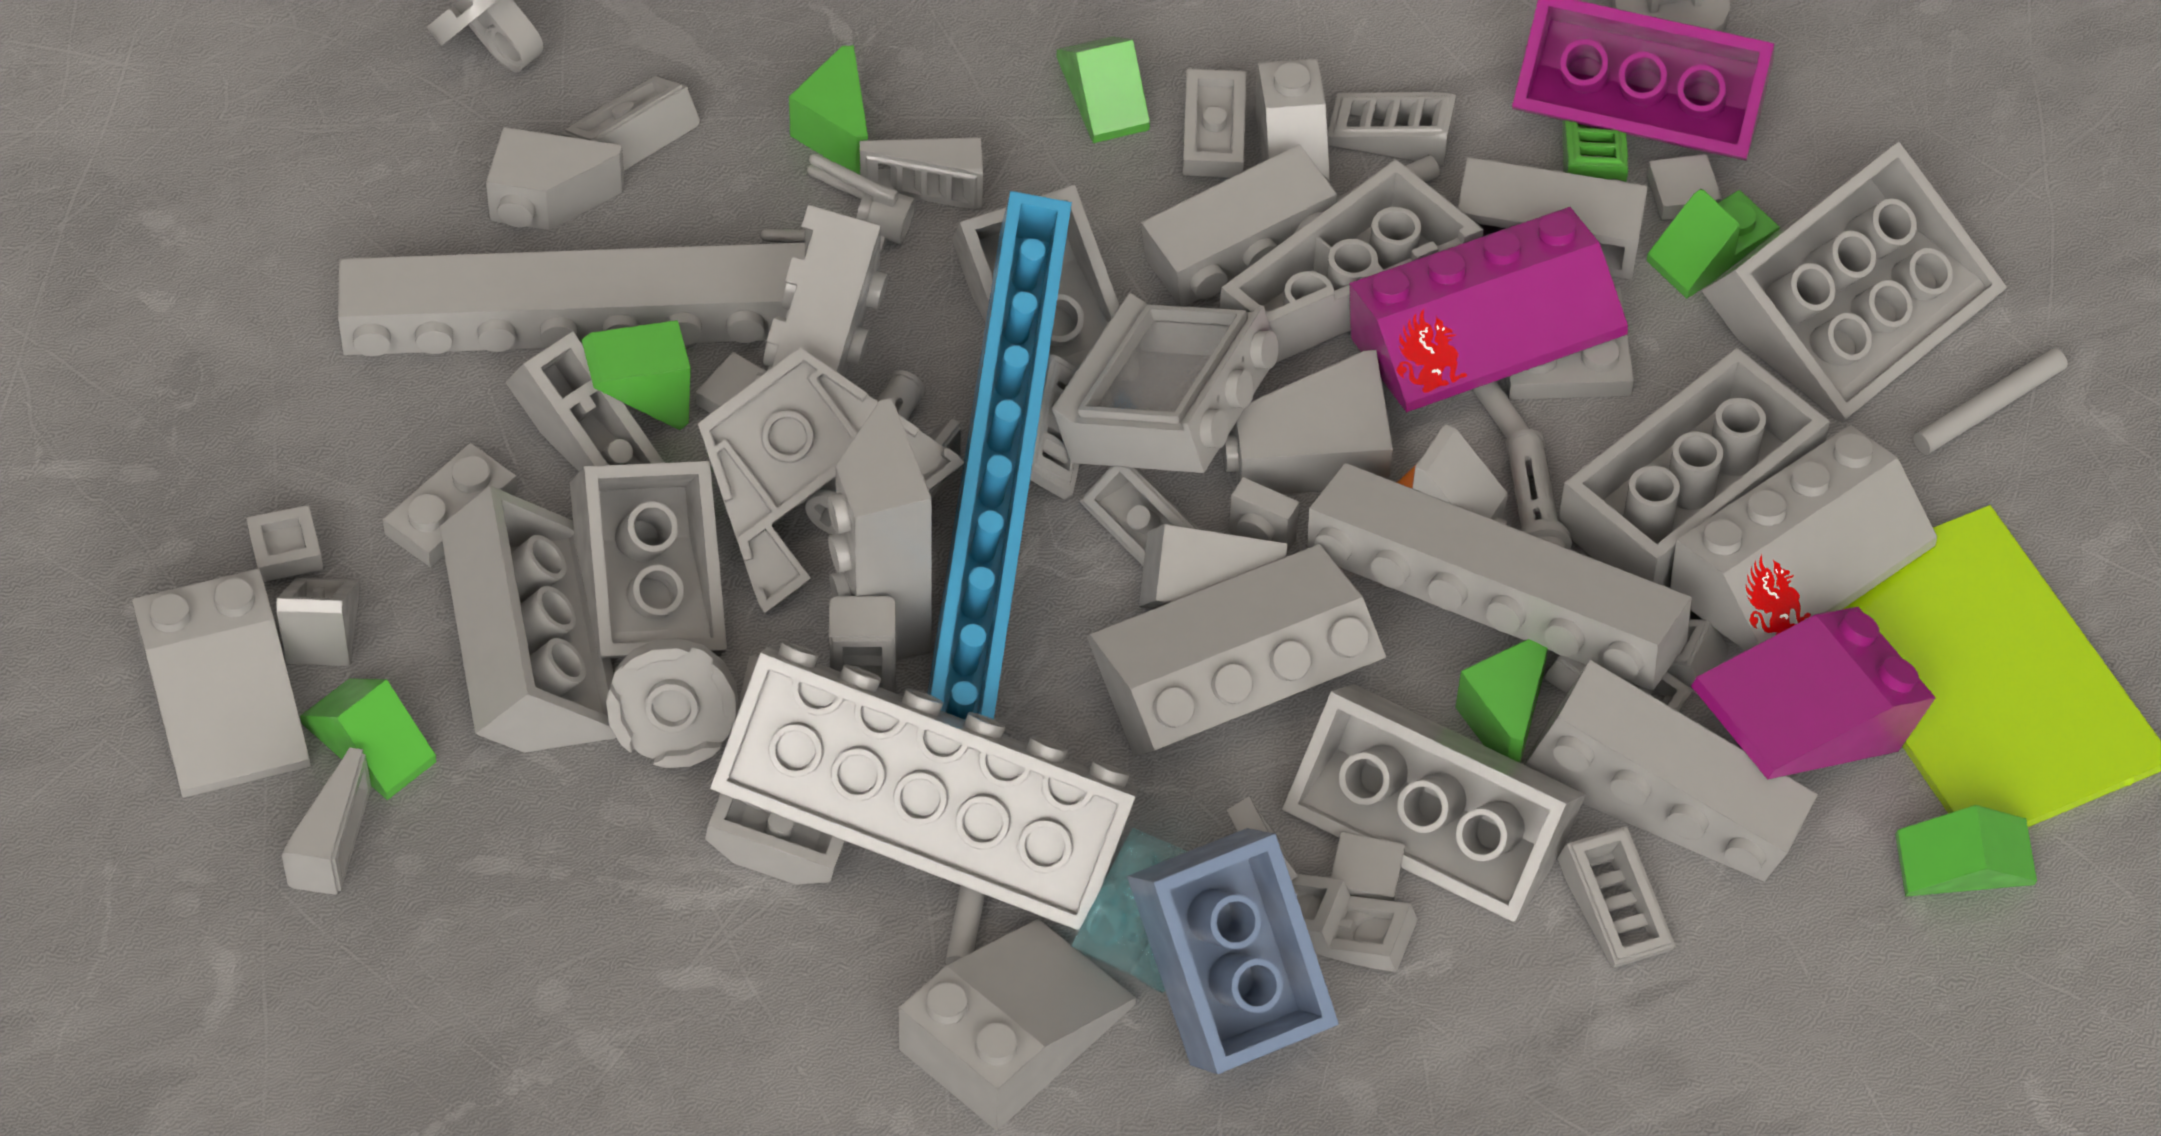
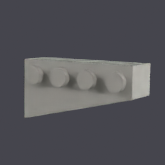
(1368, 231)
(829, 292)
(1668, 775)

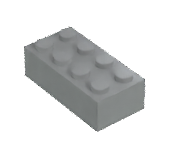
(1687, 465)

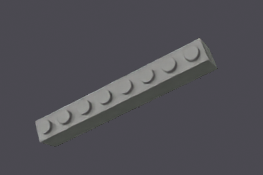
(543, 296)

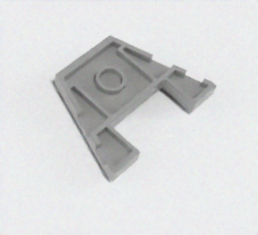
(781, 447)

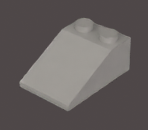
(1085, 290)
(648, 555)
(220, 683)
(1009, 1019)

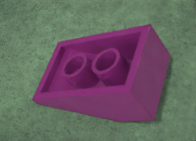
(1817, 695)

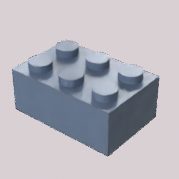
(1233, 950)

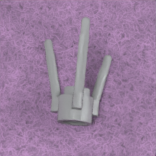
(878, 203)

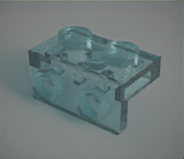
(1113, 924)

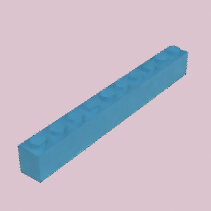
(999, 456)

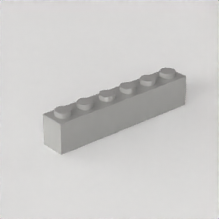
(1500, 576)

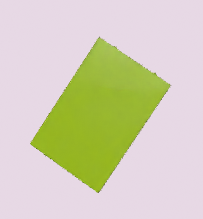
(2021, 695)

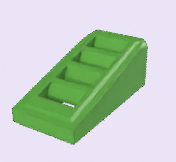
(1599, 167)

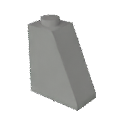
(1312, 427)

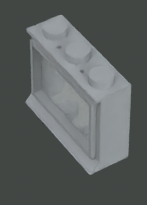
(1164, 386)

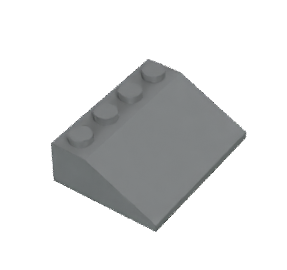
(1857, 285)

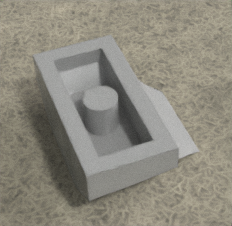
(772, 843)

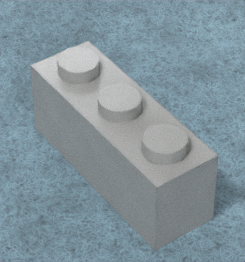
(1509, 194)
(1234, 224)

